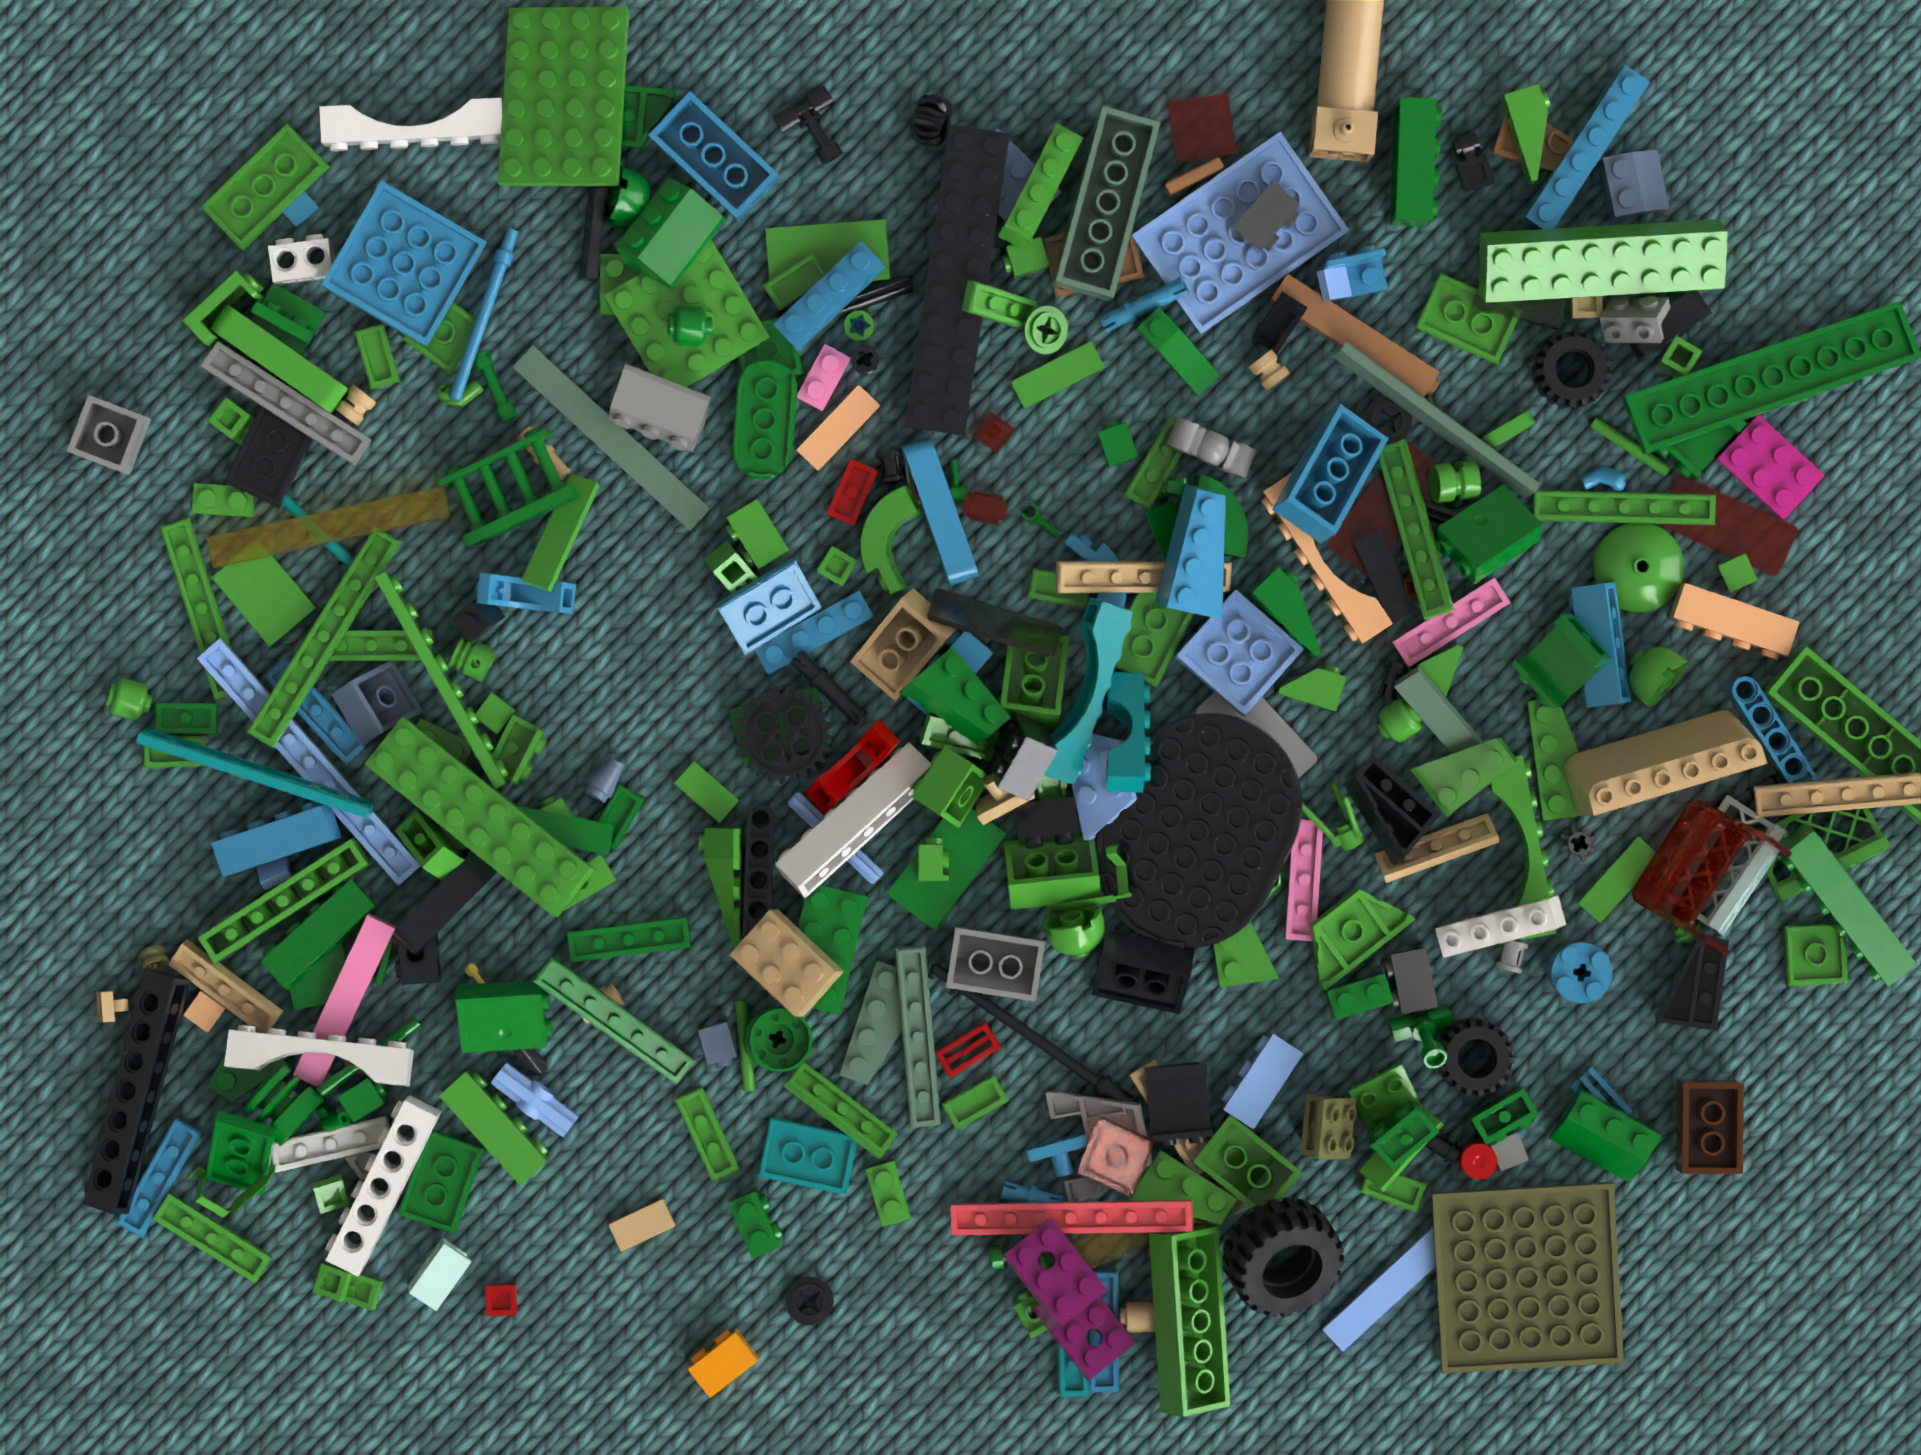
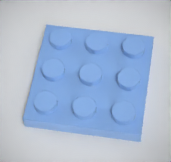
(1239, 653)

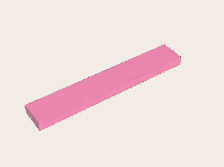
(347, 995)

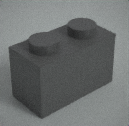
(1266, 217)
(1411, 980)

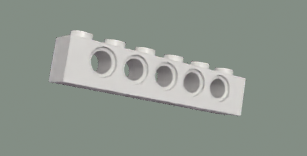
(353, 1256)

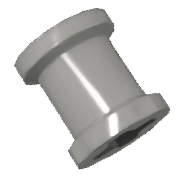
(1512, 956)

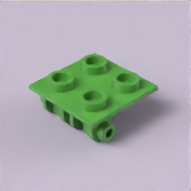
(1382, 1095)

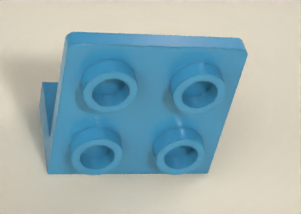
(1363, 270)

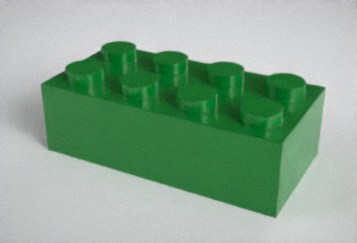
(1413, 162)
(833, 922)

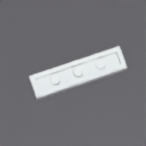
(325, 1145)

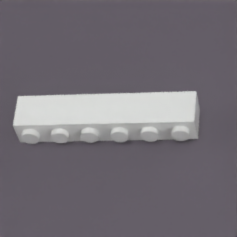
(853, 821)

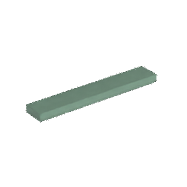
(917, 1036)

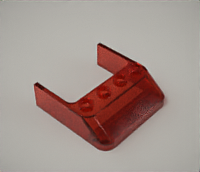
(1693, 864)

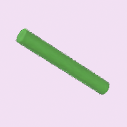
(1629, 446)
(746, 1062)

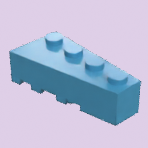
(1196, 555)

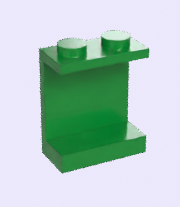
(1698, 451)
(1561, 662)

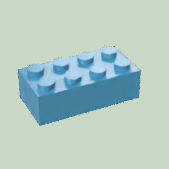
(714, 156)
(1330, 473)

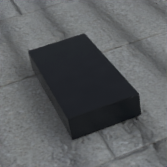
(1279, 322)

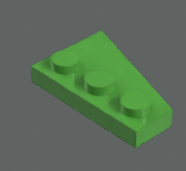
(1463, 774)

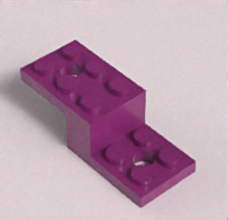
(1069, 1299)

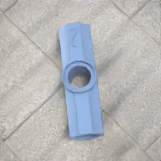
(534, 1099)

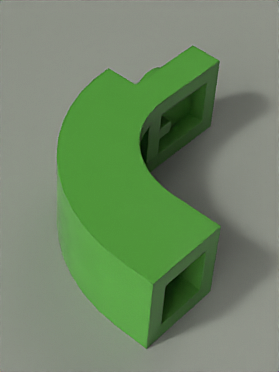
(879, 532)

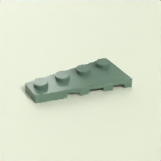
(875, 1027)

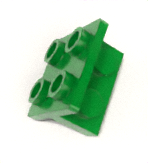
(288, 318)
(1402, 1134)

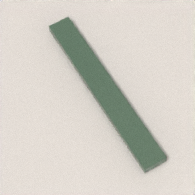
(1436, 419)
(611, 438)

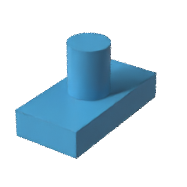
(1058, 1151)

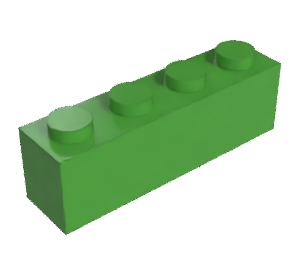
(1040, 186)
(494, 1126)

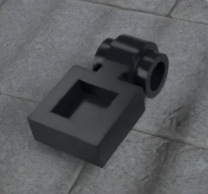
(1475, 171)

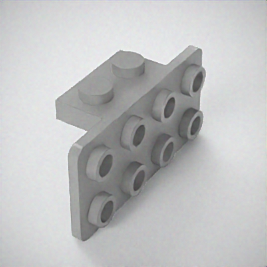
(1268, 719)

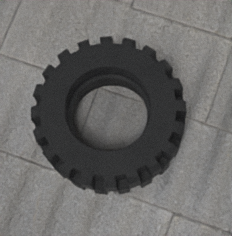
(1301, 1279)

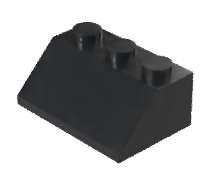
(1143, 971)

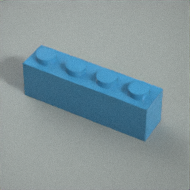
(829, 296)
(1599, 613)
(276, 839)

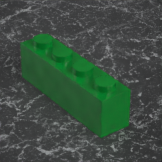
(319, 934)

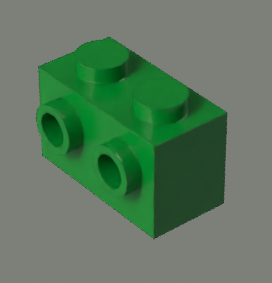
(1503, 1115)
(754, 1222)

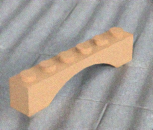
(1360, 612)

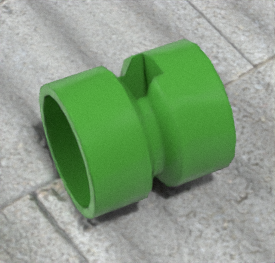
(1450, 481)

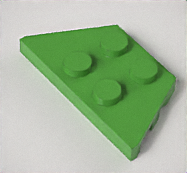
(1352, 933)

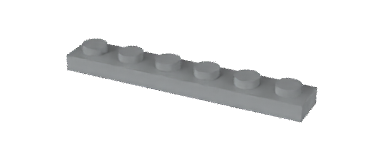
(286, 403)

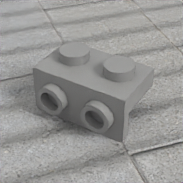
(1634, 319)

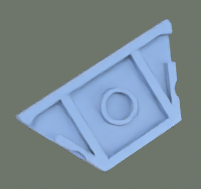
(1092, 801)

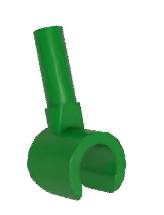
(957, 491)
(1038, 519)

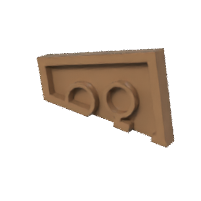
(1554, 146)

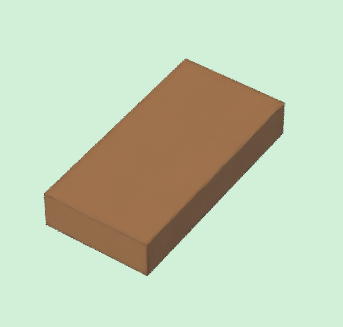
(1193, 176)

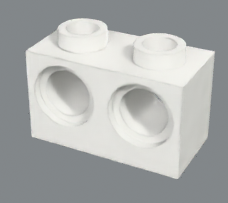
(302, 268)

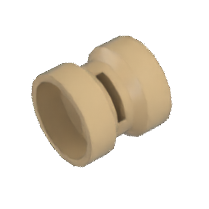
(1269, 370)
(355, 405)

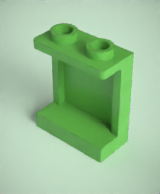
(227, 293)

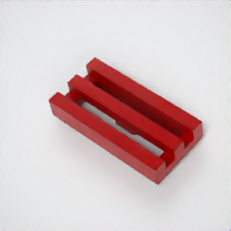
(989, 1036)

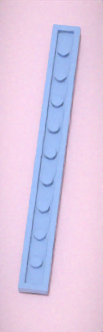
(309, 761)

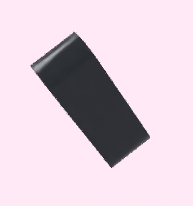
(1682, 315)

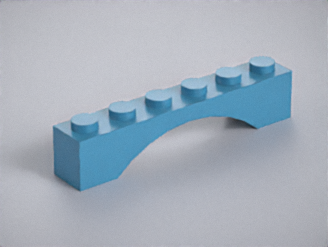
(1586, 150)

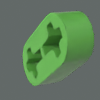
(1509, 429)

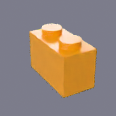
(722, 1362)

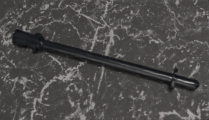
(1101, 1084)

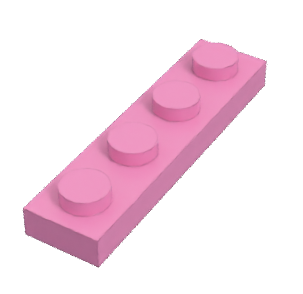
(1444, 628)
(1303, 882)

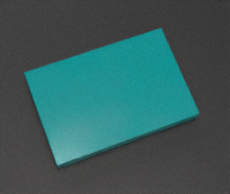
(807, 1156)

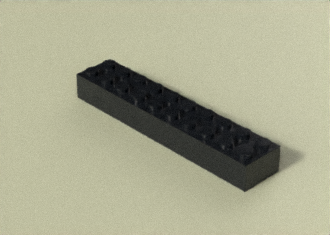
(958, 255)

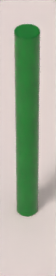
(351, 1069)

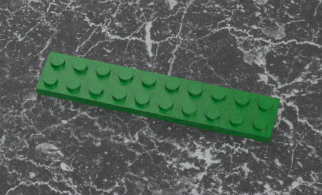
(1771, 377)

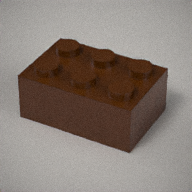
(1709, 1126)

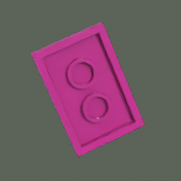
(1770, 467)

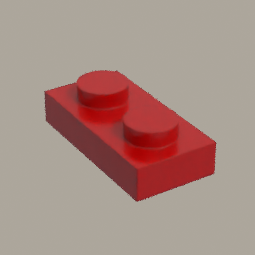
(852, 492)

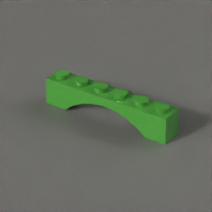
(1515, 795)

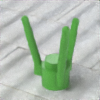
(1348, 831)

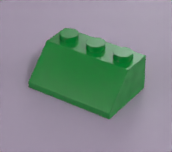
(669, 233)
(1605, 1134)

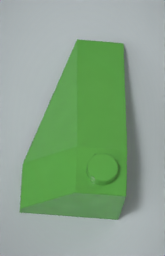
(724, 862)

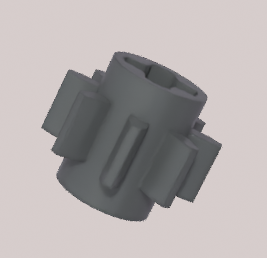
(1570, 846)

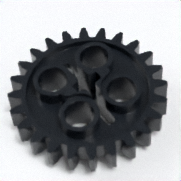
(811, 729)

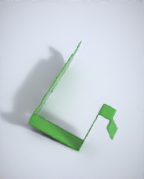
(1122, 883)
(238, 1202)

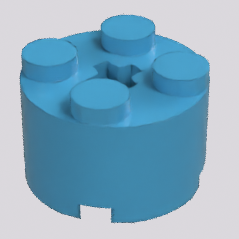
(1589, 986)

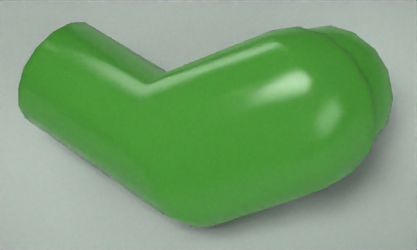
(470, 392)

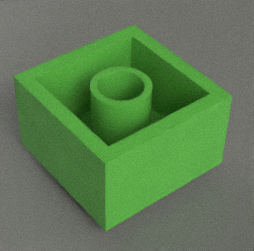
(950, 786)

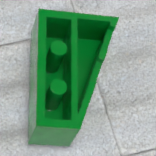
(957, 697)

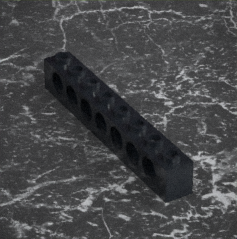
(141, 1107)

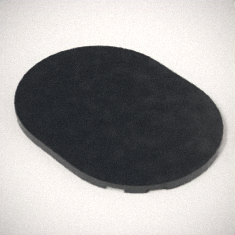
(1203, 831)

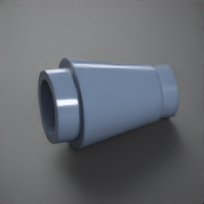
(604, 780)

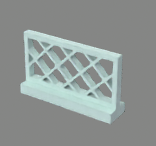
(1749, 874)

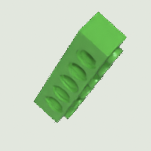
(284, 900)

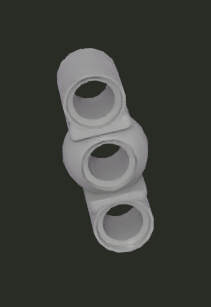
(1211, 447)

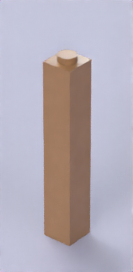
(1341, 327)

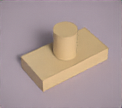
(996, 802)

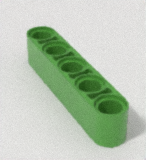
(278, 358)

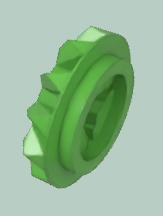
(1054, 321)

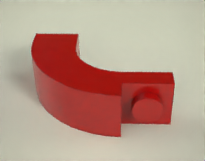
(853, 768)

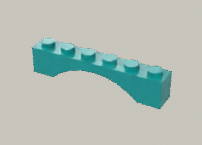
(1103, 634)

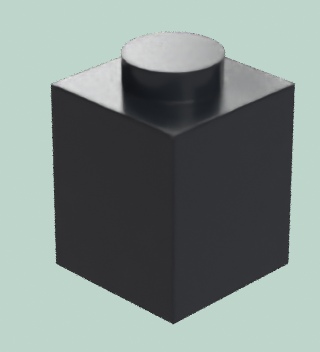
(477, 619)

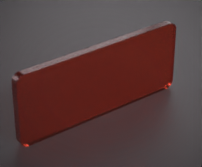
(1375, 512)
(1738, 529)

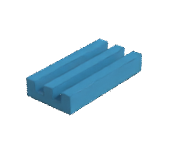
(1583, 1080)

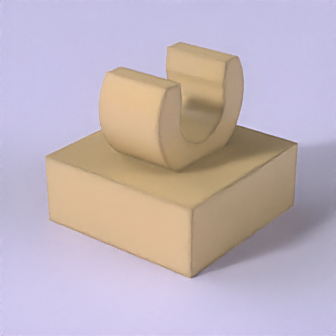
(107, 1006)

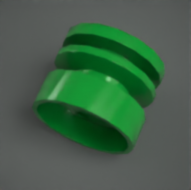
(795, 1041)
(283, 1104)

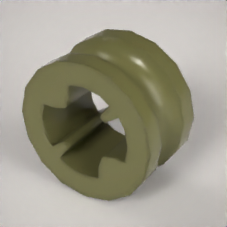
(154, 958)

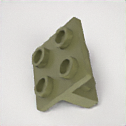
(1328, 1127)

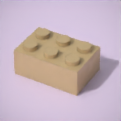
(786, 963)

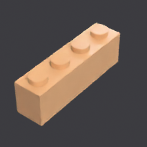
(1733, 620)

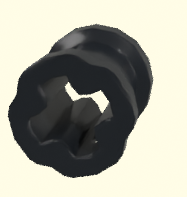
(867, 350)
(891, 466)

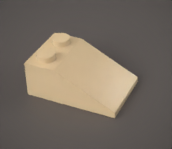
(902, 645)

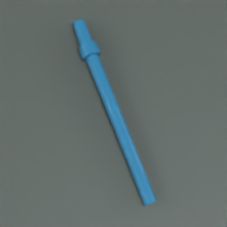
(502, 260)

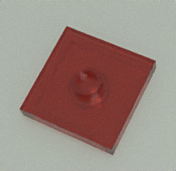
(1202, 128)
(1116, 1156)

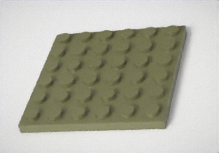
(1527, 1277)

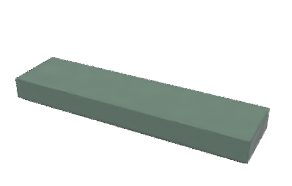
(1436, 711)

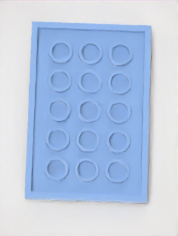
(1216, 264)

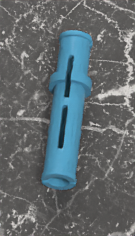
(1144, 304)

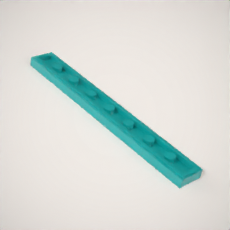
(255, 772)

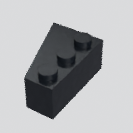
(1390, 807)
(1698, 989)

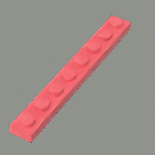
(1072, 1217)

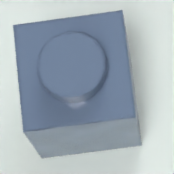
(718, 1044)

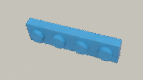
(814, 632)

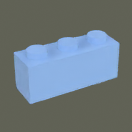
(1260, 1079)

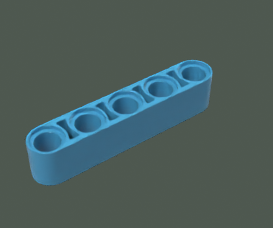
(940, 511)
(1770, 725)

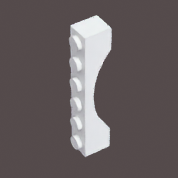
(346, 126)
(257, 1050)

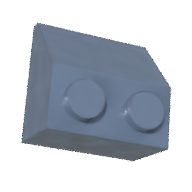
(1633, 184)
(376, 702)

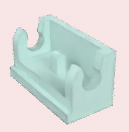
(439, 1274)

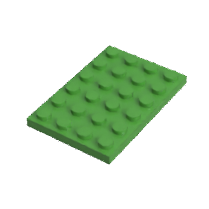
(563, 96)

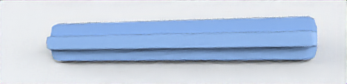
(814, 816)

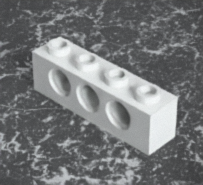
(1500, 926)

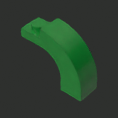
(1235, 519)

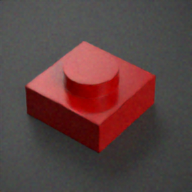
(501, 1299)

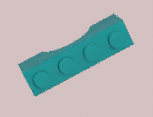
(1126, 763)

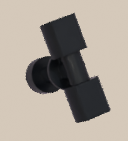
(806, 116)

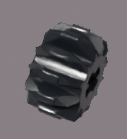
(931, 120)

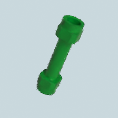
(505, 410)

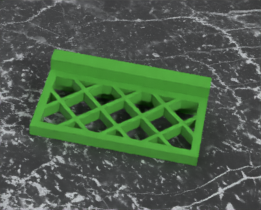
(1847, 858)

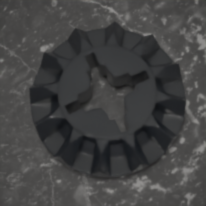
(1402, 424)
(795, 1298)

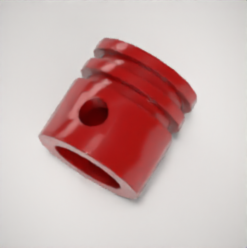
(1477, 1159)

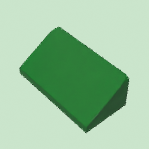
(1162, 523)

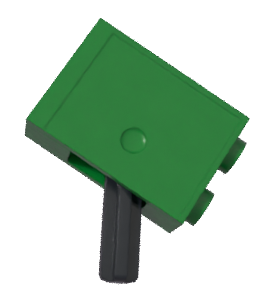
(1485, 532)
(505, 1019)

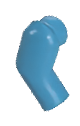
(1604, 475)

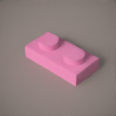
(823, 377)

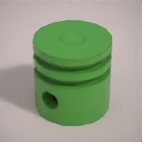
(466, 658)

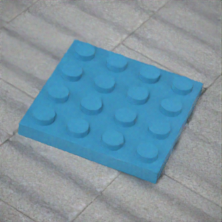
(403, 264)

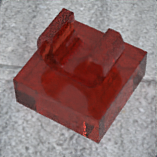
(993, 432)

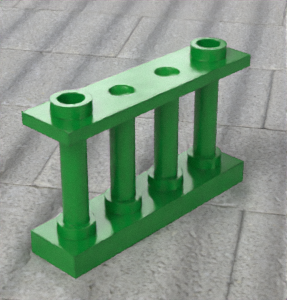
(533, 504)

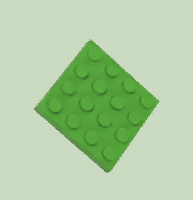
(644, 310)

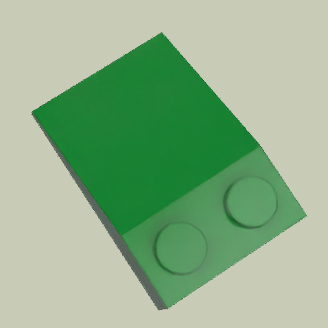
(1285, 605)

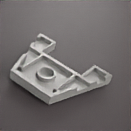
(1090, 1107)

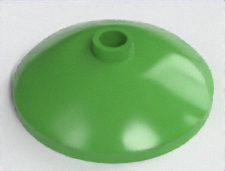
(1618, 559)

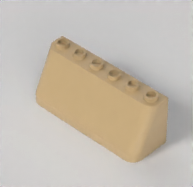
(1661, 762)

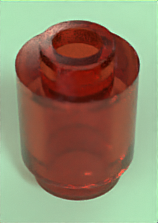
(985, 507)

